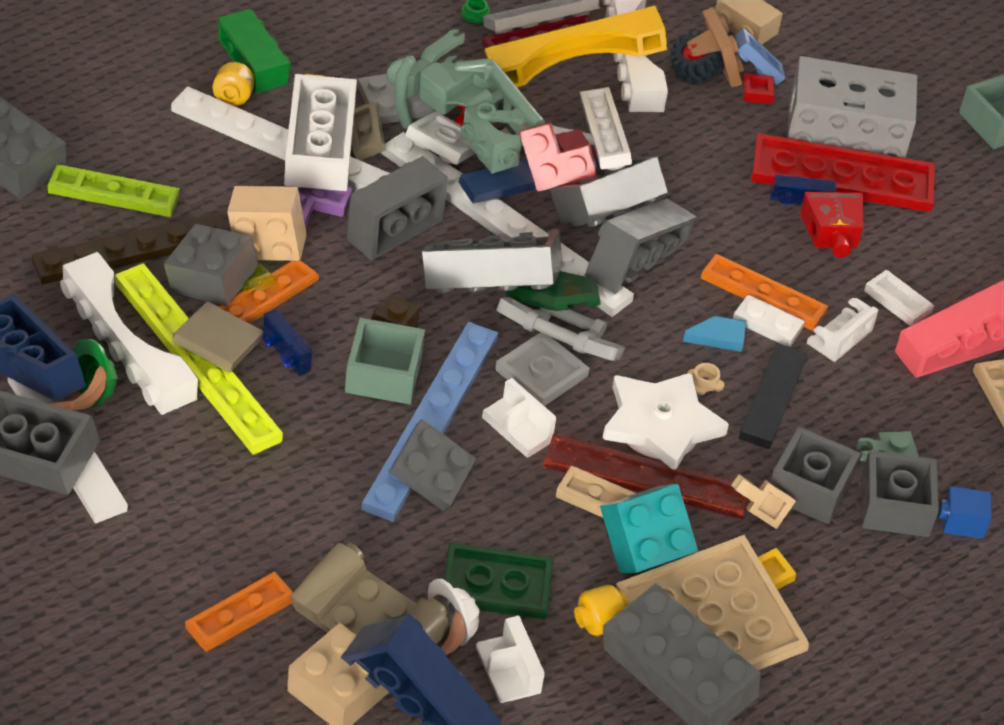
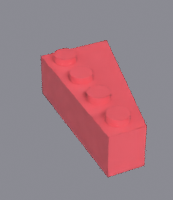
(955, 334)

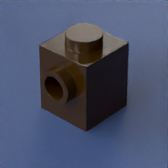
(397, 311)

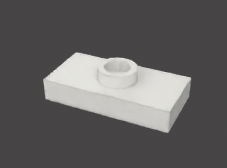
(898, 298)

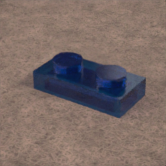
(792, 189)
(287, 342)

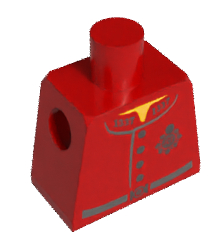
(833, 220)

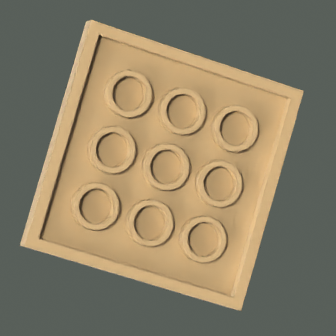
(732, 598)

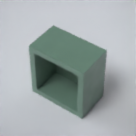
(985, 110)
(384, 361)

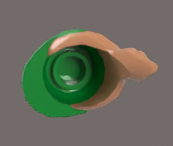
(98, 376)

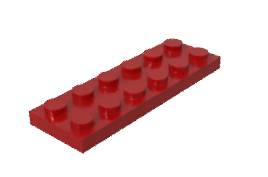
(875, 175)

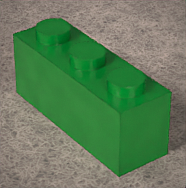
(251, 45)

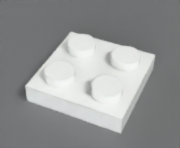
(440, 136)

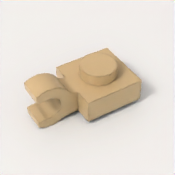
(766, 502)

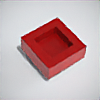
(758, 88)

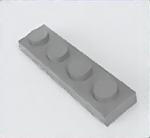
(531, 15)

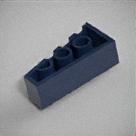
(35, 353)
(417, 673)

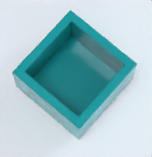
(648, 528)

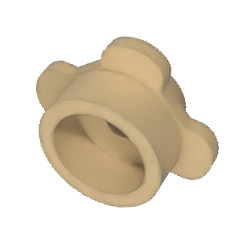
(706, 378)

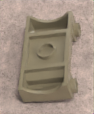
(348, 594)

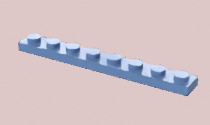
(436, 409)

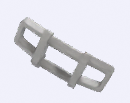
(584, 342)

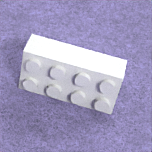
(320, 132)

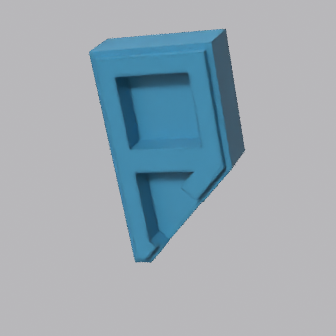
(718, 333)

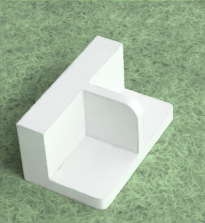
(521, 419)
(511, 663)

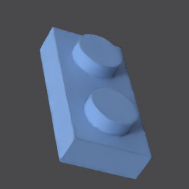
(763, 60)

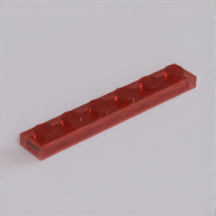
(643, 474)

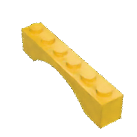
(629, 33)

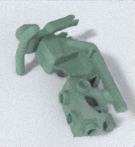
(471, 83)

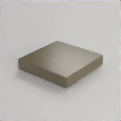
(218, 336)

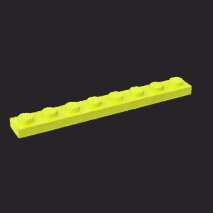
(218, 385)

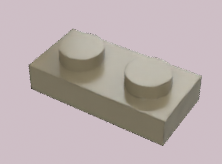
(367, 132)

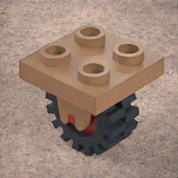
(707, 53)

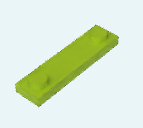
(113, 190)

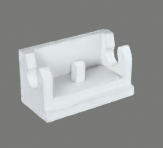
(844, 330)

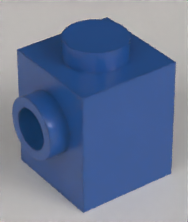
(965, 512)

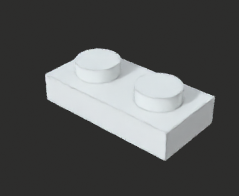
(769, 320)

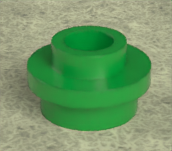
(475, 10)

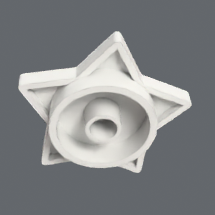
(661, 418)

